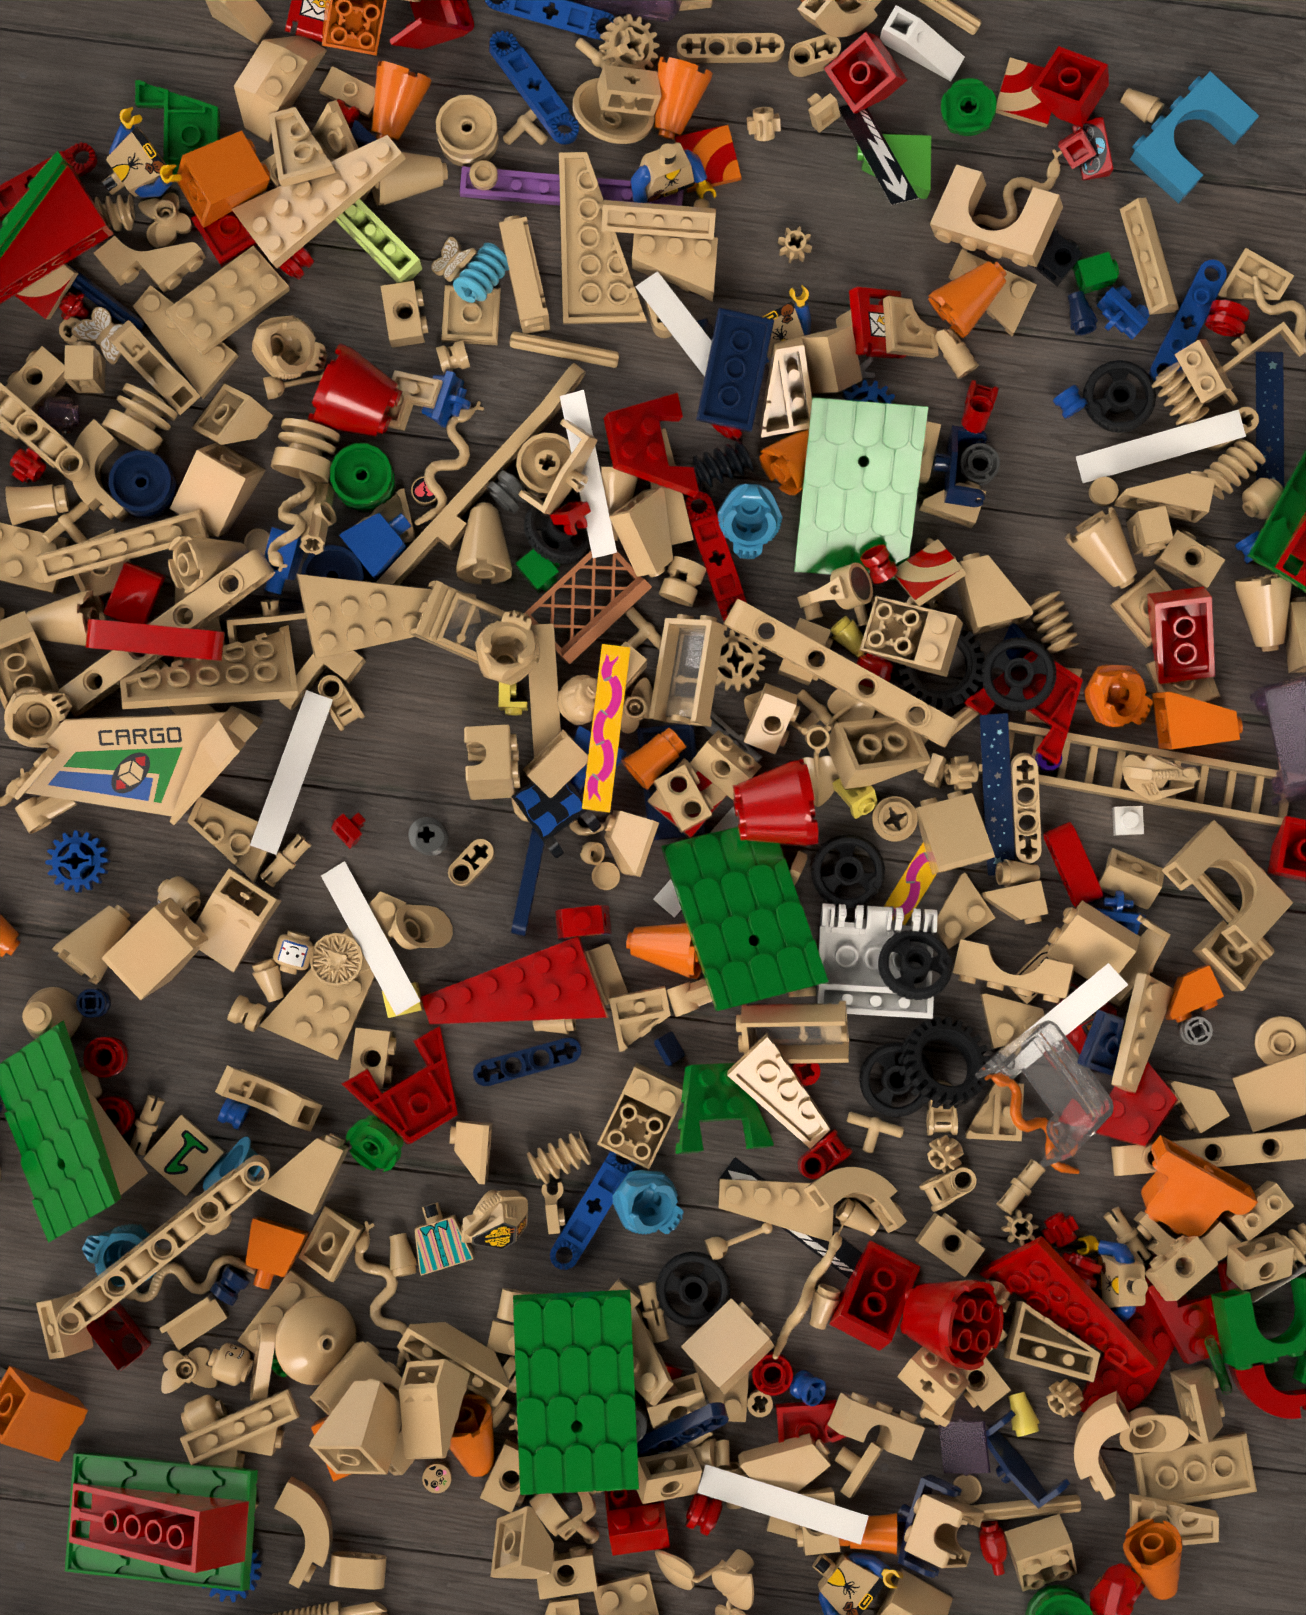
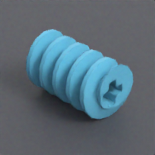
(481, 274)

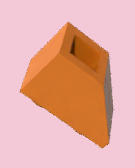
(1193, 991)

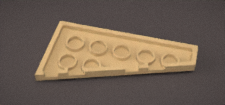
(294, 214)
(593, 265)
(357, 613)
(247, 673)
(325, 1014)

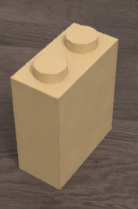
(1092, 941)
(729, 1345)

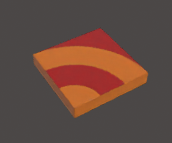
(716, 154)

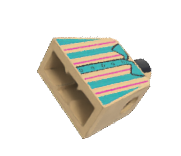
(440, 1241)

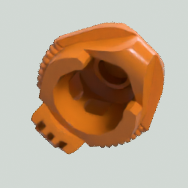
(1117, 696)

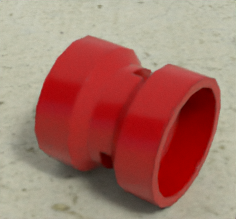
(879, 564)

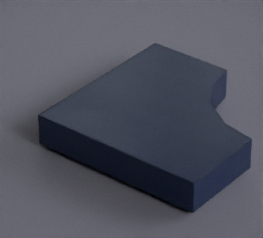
(1102, 1043)

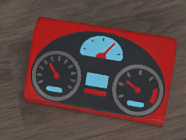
(1101, 163)

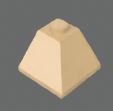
(232, 417)
(629, 840)
(473, 1147)
(521, 1546)

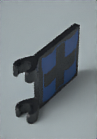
(553, 814)

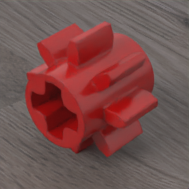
(27, 465)
(1060, 1229)

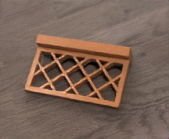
(605, 617)

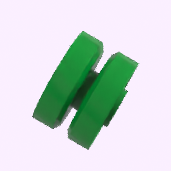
(353, 464)
(1057, 1601)

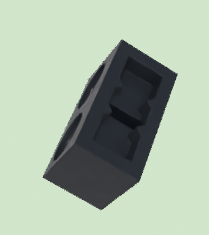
(1055, 246)

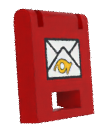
(309, 17)
(869, 321)

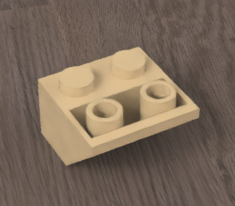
(1041, 1552)

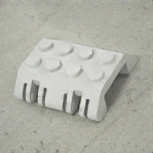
(852, 956)

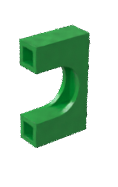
(1240, 1337)

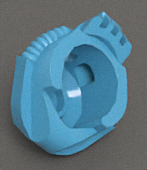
(749, 519)
(647, 1202)
(109, 1246)

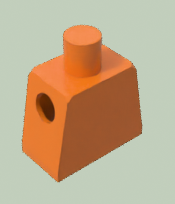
(272, 1249)

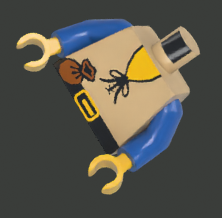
(137, 162)
(668, 172)
(790, 320)
(1121, 1278)
(851, 1582)

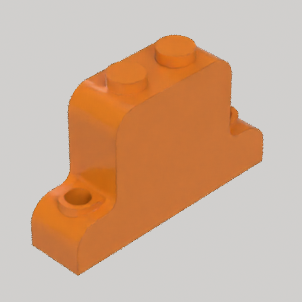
(1191, 1191)

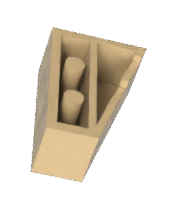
(787, 390)
(1046, 1345)

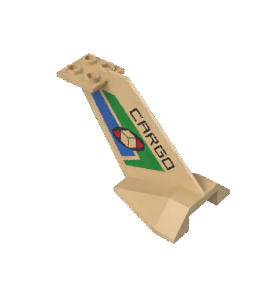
(139, 760)

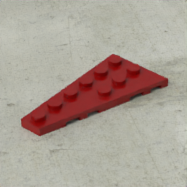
(537, 987)
(1063, 1297)

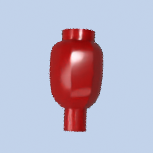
(993, 1545)

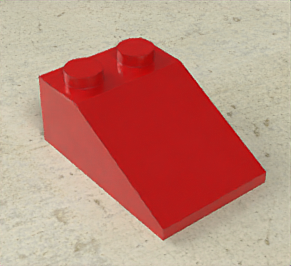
(1182, 634)
(875, 1296)

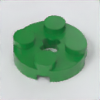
(968, 123)
(387, 1144)

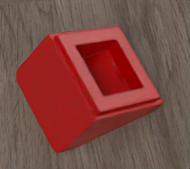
(1077, 148)

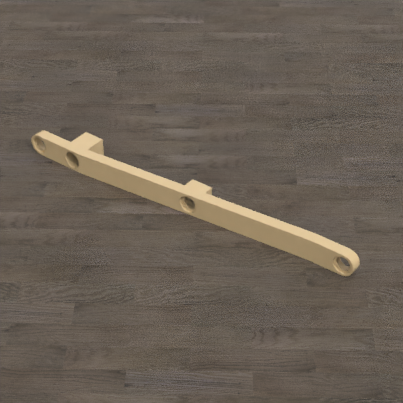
(445, 528)

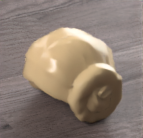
(577, 699)

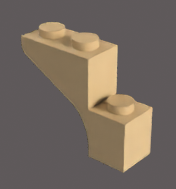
(162, 265)
(261, 1444)

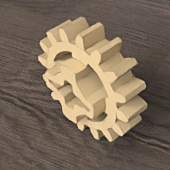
(641, 40)
(747, 660)

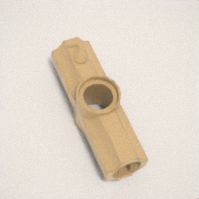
(318, 518)

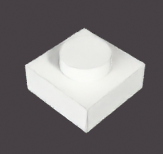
(1128, 820)

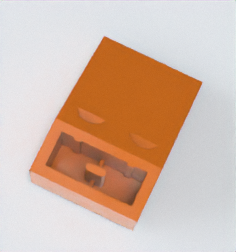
(353, 25)

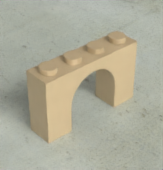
(1020, 242)
(1261, 898)
(362, 1364)

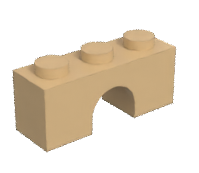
(856, 1416)

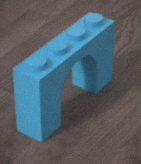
(1207, 101)

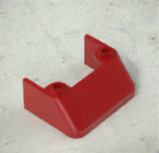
(435, 23)

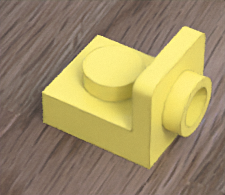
(507, 692)
(860, 799)

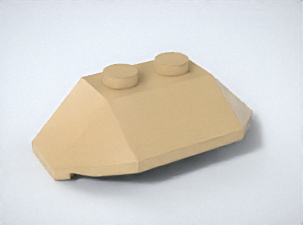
(275, 80)
(444, 1341)

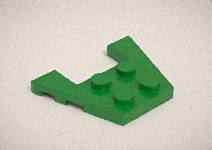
(187, 121)
(714, 1096)

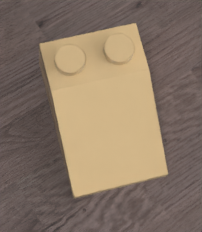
(1185, 496)
(22, 659)
(872, 758)
(1198, 1401)

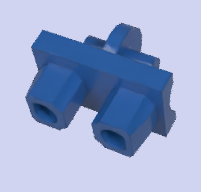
(1122, 313)
(449, 400)
(1127, 918)

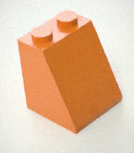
(222, 177)
(1192, 722)
(37, 1415)

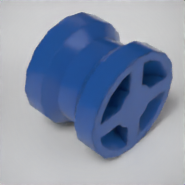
(1070, 401)
(1246, 544)
(234, 1113)
(808, 1388)

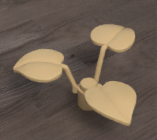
(822, 769)
(728, 1577)

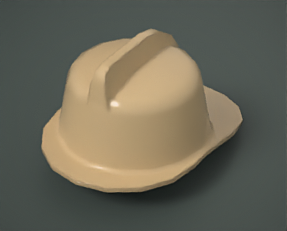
(421, 927)
(1153, 1432)

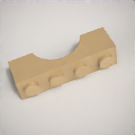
(1049, 979)

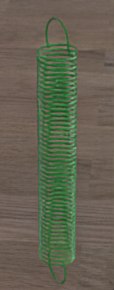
(1219, 1377)

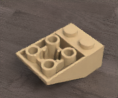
(912, 635)
(234, 918)
(642, 1116)
(430, 1406)

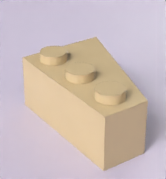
(678, 260)

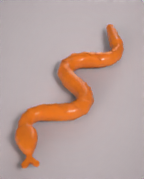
(1027, 1126)

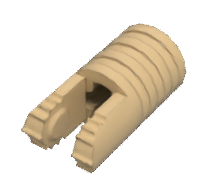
(956, 353)

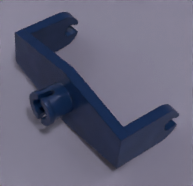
(947, 463)
(1015, 1466)
(925, 1486)

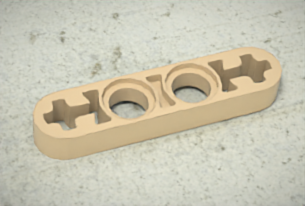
(731, 54)
(1023, 808)

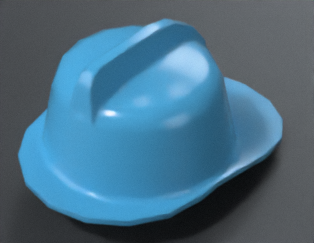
(231, 1161)

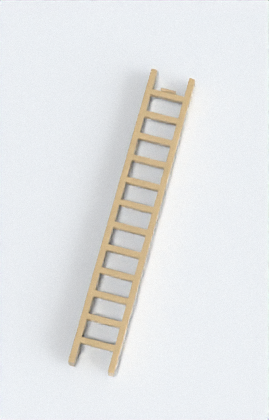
(1170, 801)

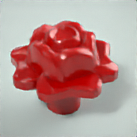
(73, 305)

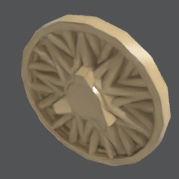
(336, 959)
(1279, 1039)

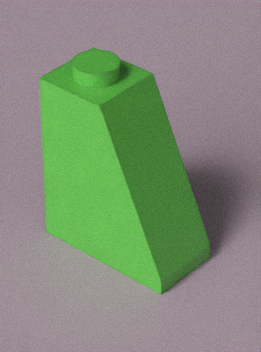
(913, 156)

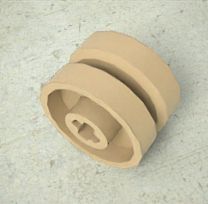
(463, 115)
(535, 455)

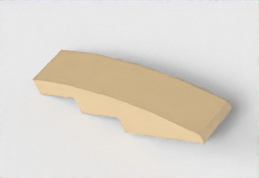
(677, 514)

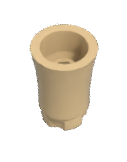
(35, 502)

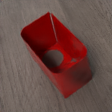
(134, 594)
(114, 1350)

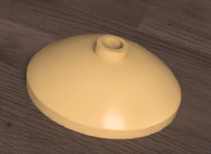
(608, 125)
(302, 1337)

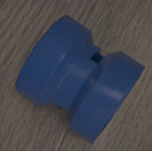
(98, 1003)
(230, 1285)

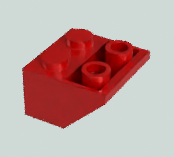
(635, 1525)

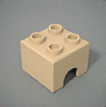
(499, 756)
(936, 1527)

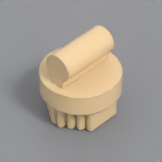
(713, 1453)

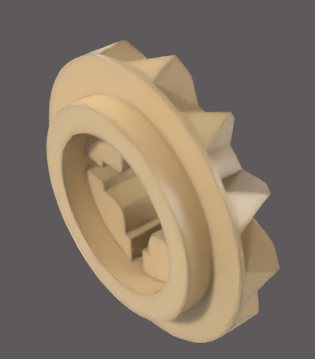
(898, 806)

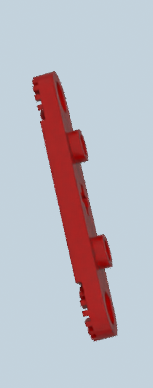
(16, 188)
(710, 539)

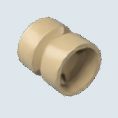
(677, 589)

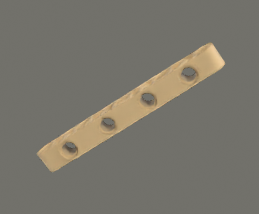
(45, 440)
(206, 605)
(841, 673)
(1231, 1150)
(148, 1258)

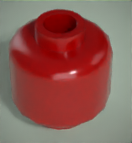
(877, 666)

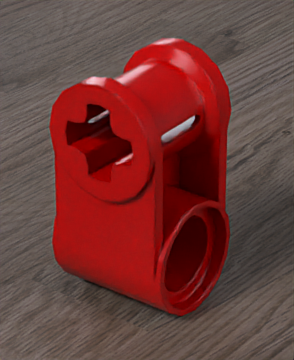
(978, 406)
(825, 1154)

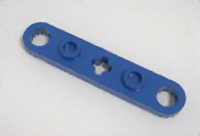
(571, 16)
(544, 102)
(1195, 306)
(584, 1224)

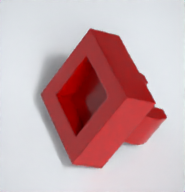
(570, 514)
(348, 829)

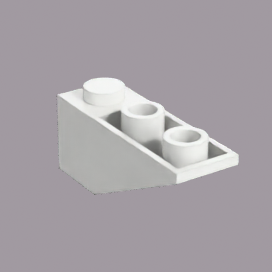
(920, 43)

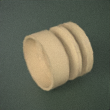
(139, 419)
(306, 446)

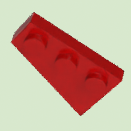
(801, 1419)

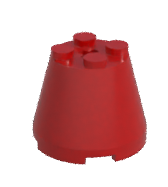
(354, 395)
(777, 806)
(954, 1320)

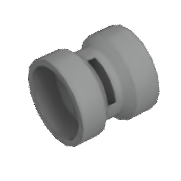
(1191, 1033)

